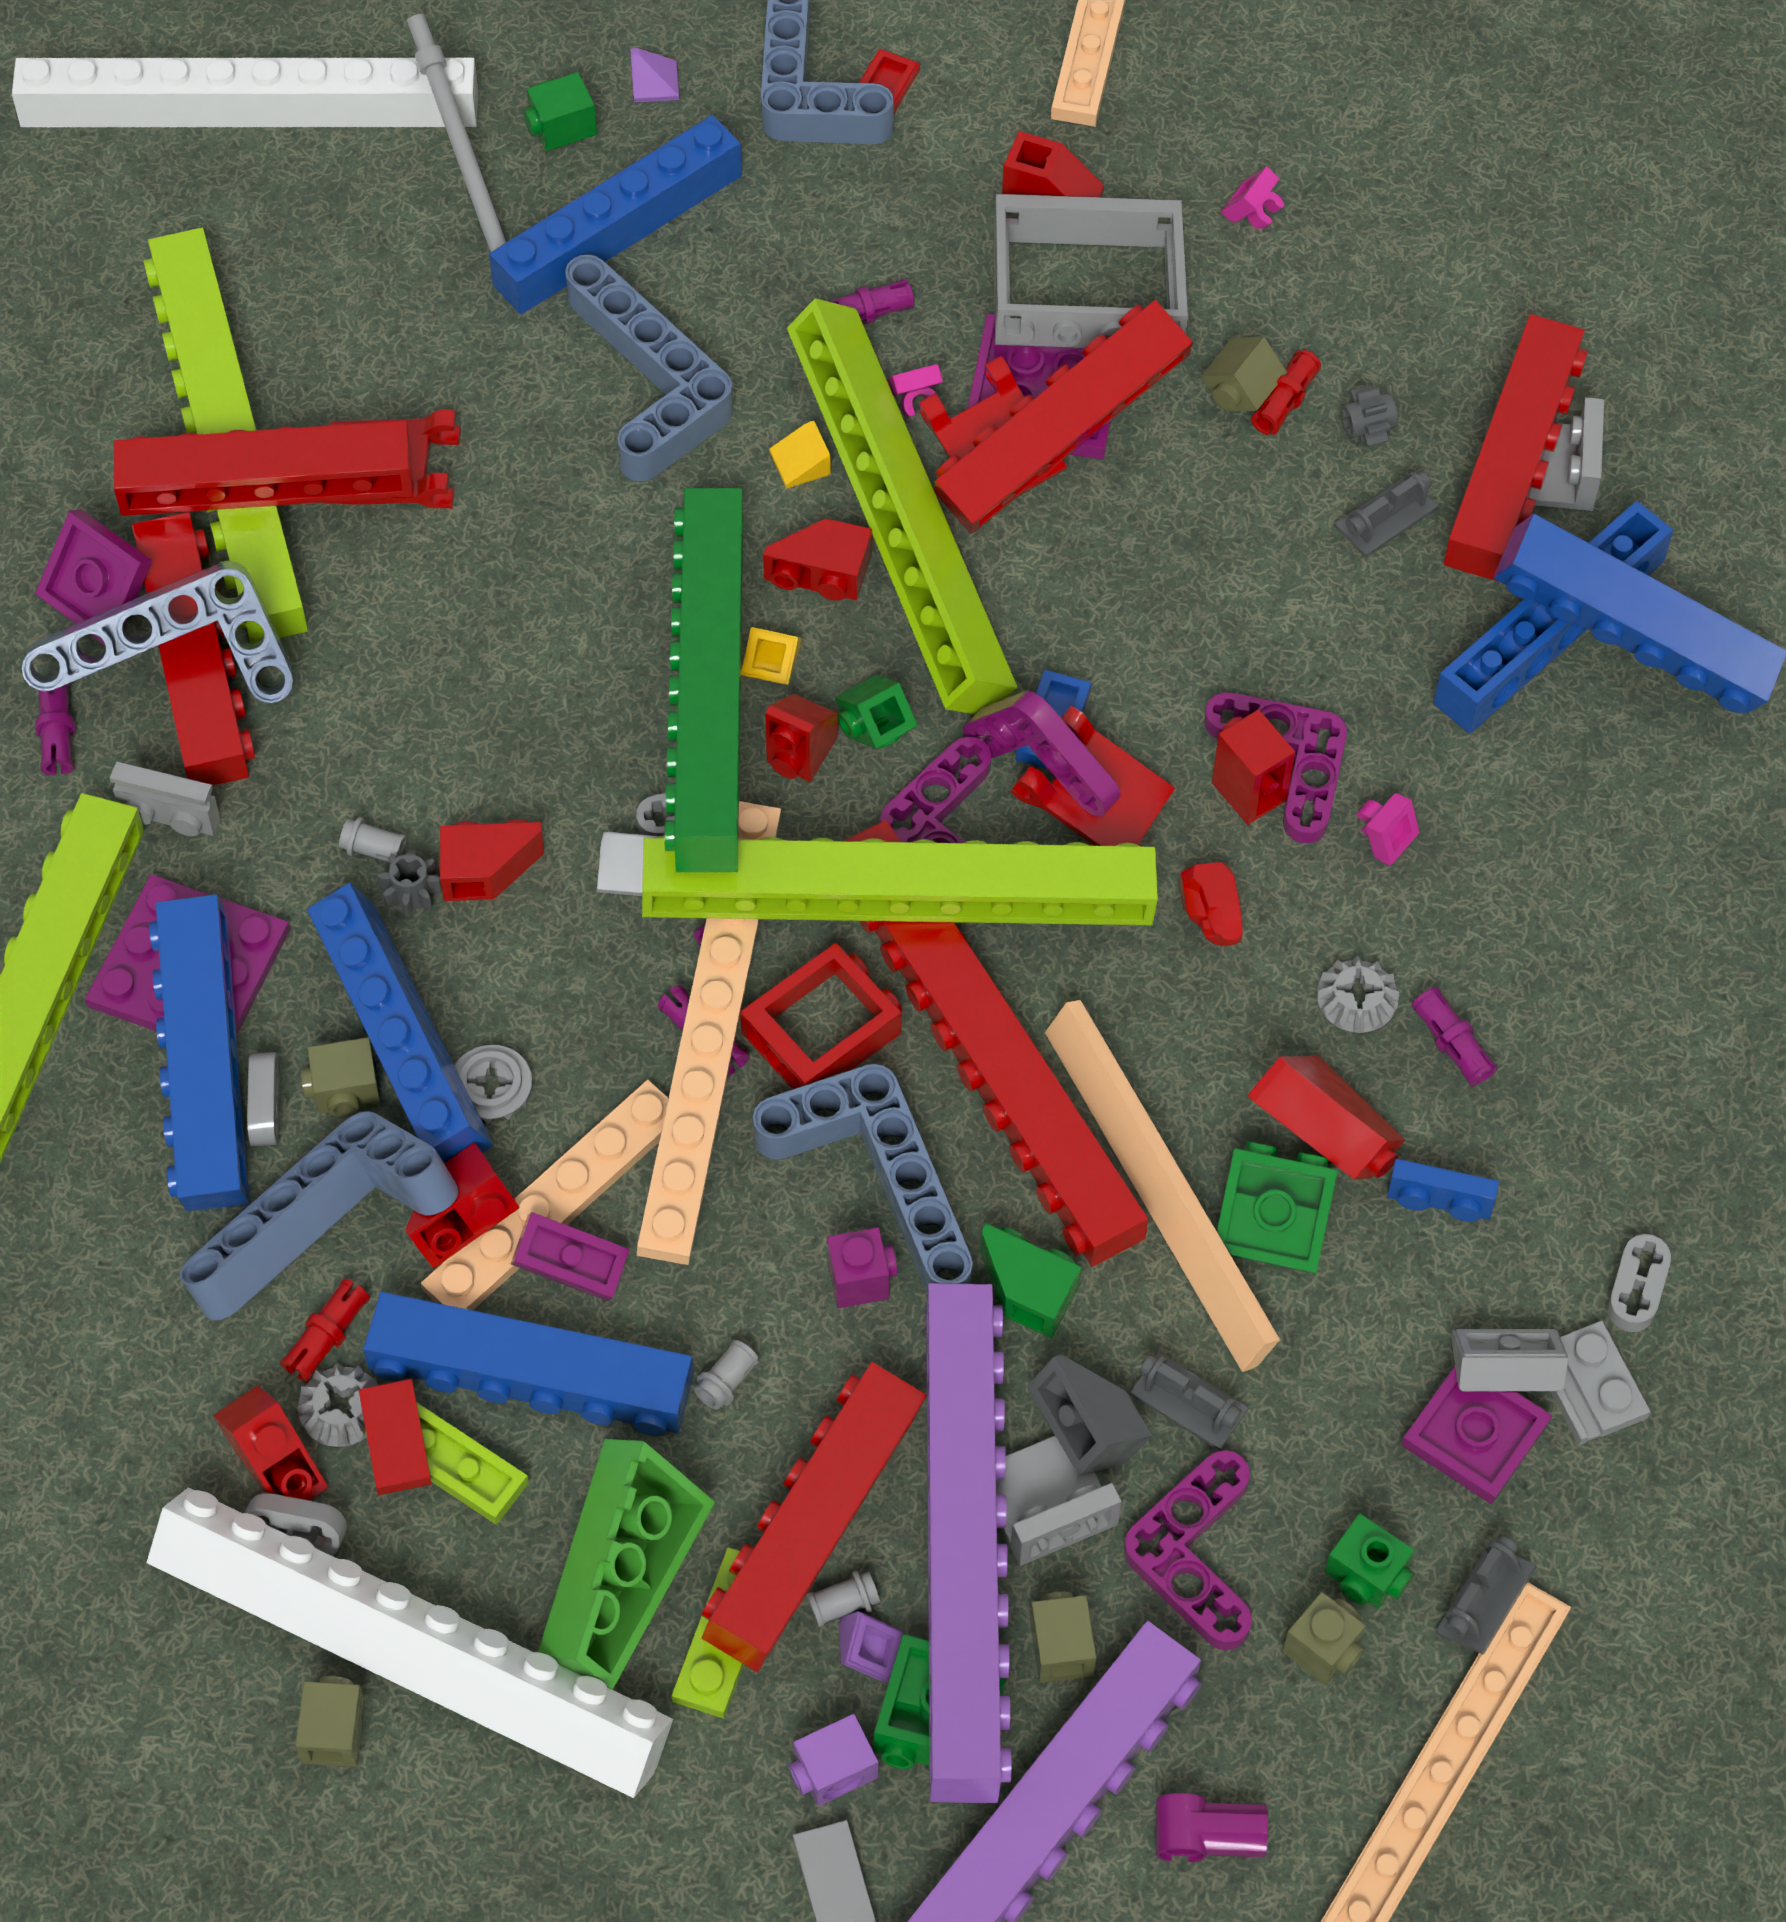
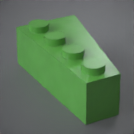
(622, 1558)

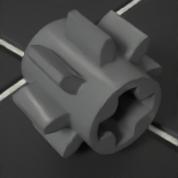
(1369, 415)
(409, 882)

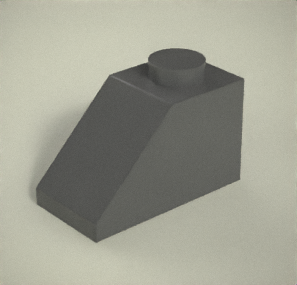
(1088, 1415)

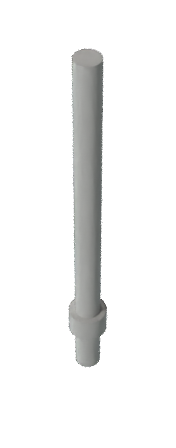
(432, 63)

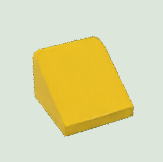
(801, 456)
(770, 655)

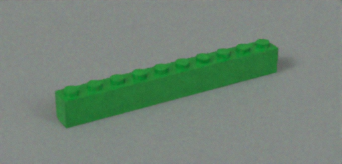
(708, 682)

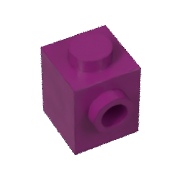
(860, 1267)

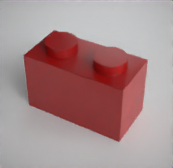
(1252, 766)

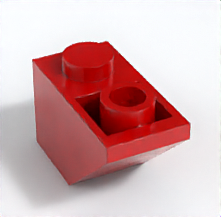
(1046, 169)
(821, 558)
(799, 736)
(486, 858)
(478, 1207)
(270, 1446)

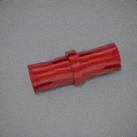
(1288, 393)
(325, 1330)

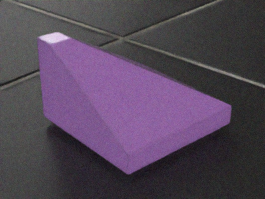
(653, 77)
(869, 1645)

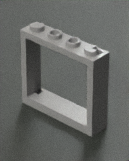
(1084, 223)

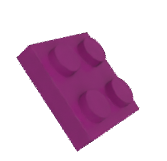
(91, 570)
(1476, 1435)

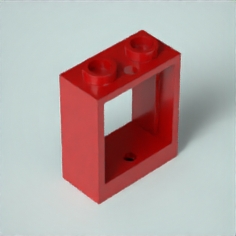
(785, 1055)

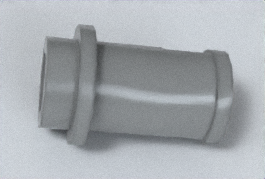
(370, 840)
(725, 1376)
(844, 1598)

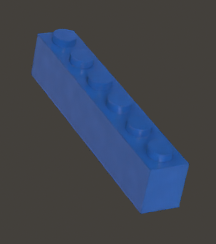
(617, 212)
(1639, 615)
(398, 1023)
(201, 1054)
(528, 1364)

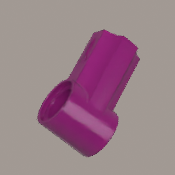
(1197, 1828)

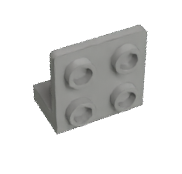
(1576, 463)
(1052, 1503)

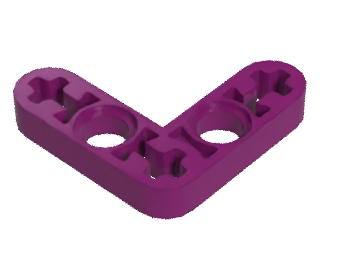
(1033, 722)
(1302, 736)
(939, 773)
(1177, 1558)

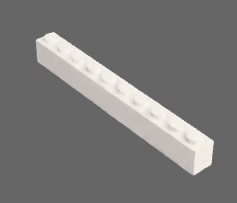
(236, 92)
(410, 1641)

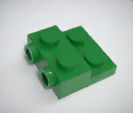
(1276, 1207)
(904, 1715)

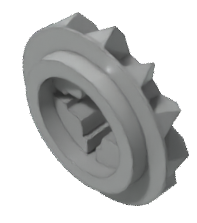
(1341, 1007)
(510, 1070)
(334, 1427)

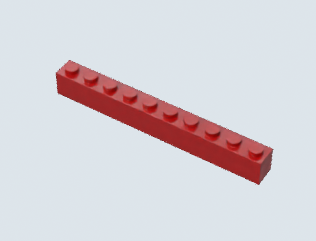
(1013, 1081)

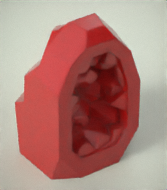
(1212, 902)

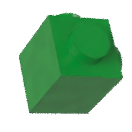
(560, 112)
(875, 712)
(1370, 1564)

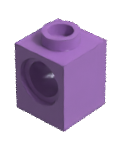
(833, 1761)

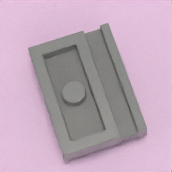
(167, 799)
(1598, 1386)

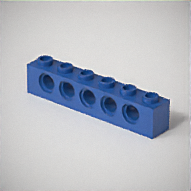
(1533, 637)

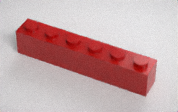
(1062, 416)
(1516, 444)
(262, 467)
(194, 663)
(813, 1516)

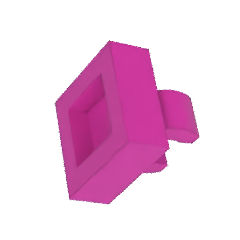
(1251, 197)
(913, 384)
(1389, 827)

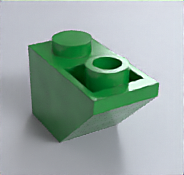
(1028, 1280)

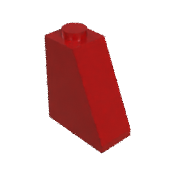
(1328, 1115)

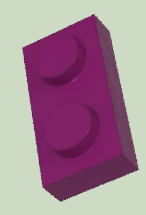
(570, 1256)

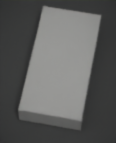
(833, 1874)

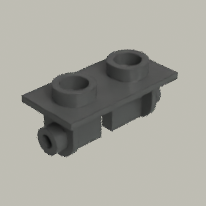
(1388, 513)
(1188, 1400)
(1486, 1596)

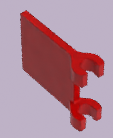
(960, 431)
(429, 489)
(1128, 819)

